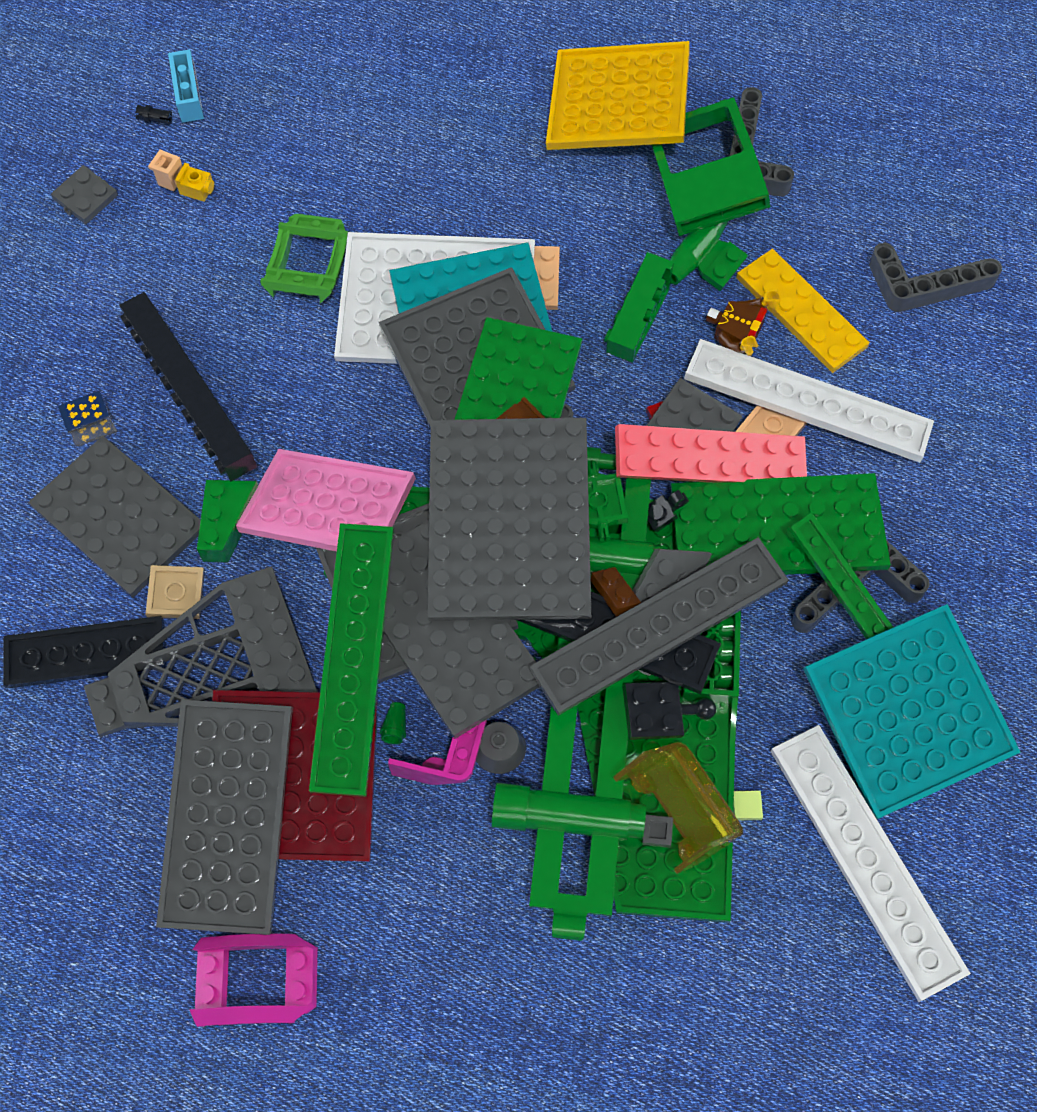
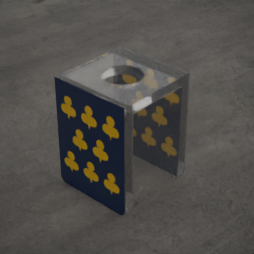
(87, 418)

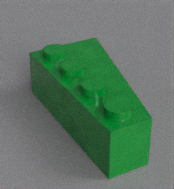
(640, 307)

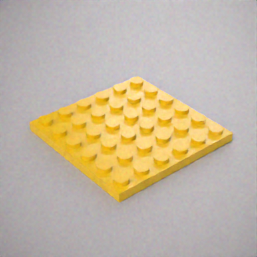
(619, 96)

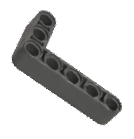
(776, 177)
(929, 287)
(899, 582)

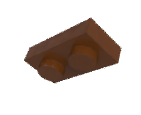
(614, 590)

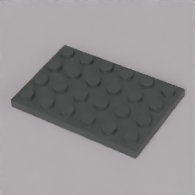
(117, 515)

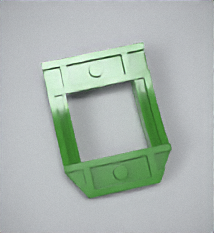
(311, 284)

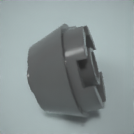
(501, 748)

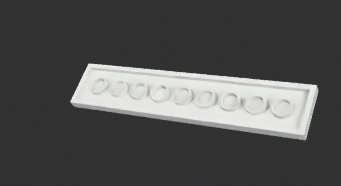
(810, 400)
(870, 864)

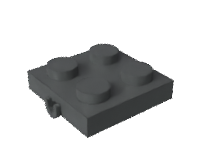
(84, 194)

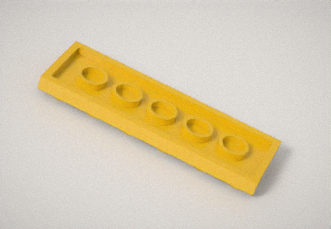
(804, 311)

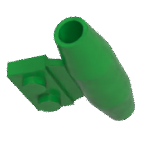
(713, 258)

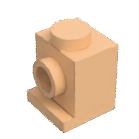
(166, 168)

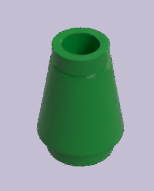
(394, 724)

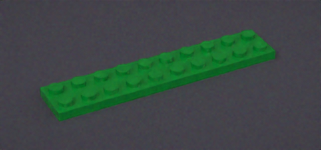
(352, 661)

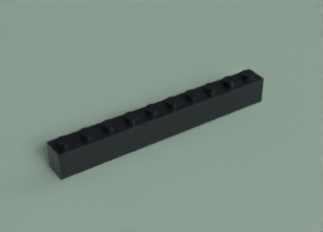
(187, 387)

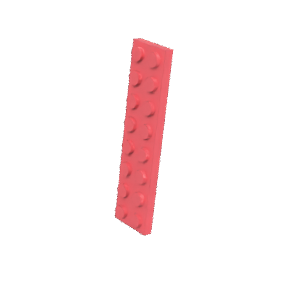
(706, 454)

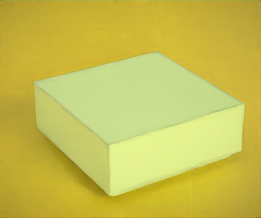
(748, 805)

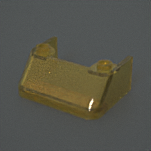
(686, 797)

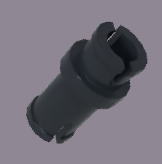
(152, 114)

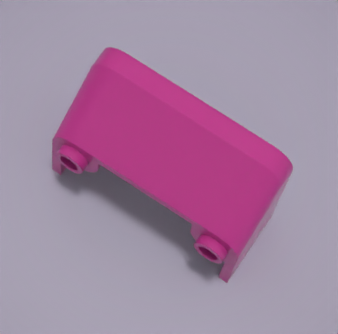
(438, 771)

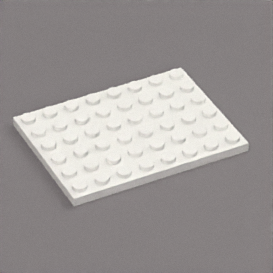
(368, 288)

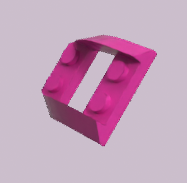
(213, 980)

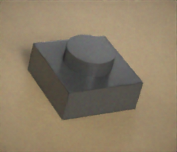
(658, 831)

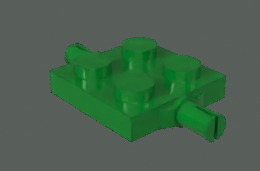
(605, 501)

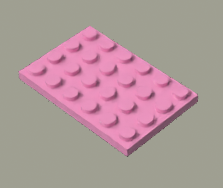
(310, 495)

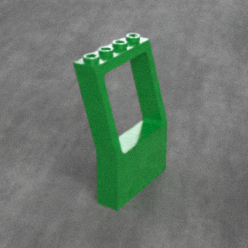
(718, 188)

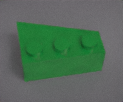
(221, 511)

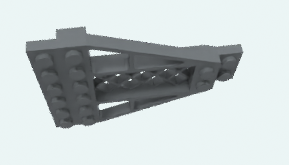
(265, 636)

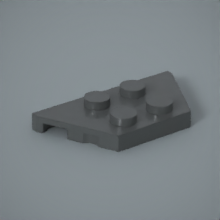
(668, 568)

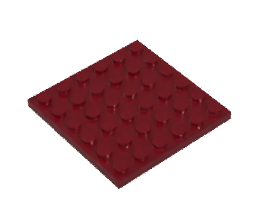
(314, 823)

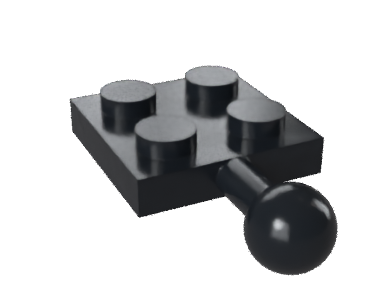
(656, 710)

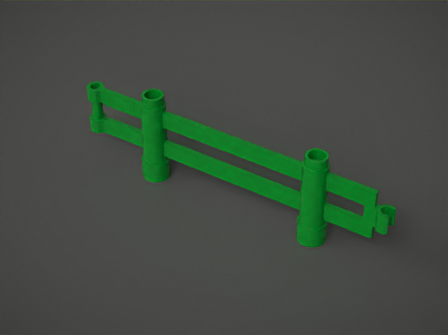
(554, 808)

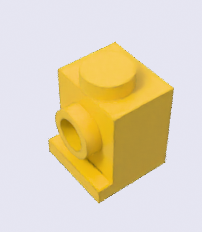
(194, 183)

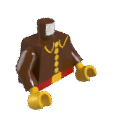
(742, 322)

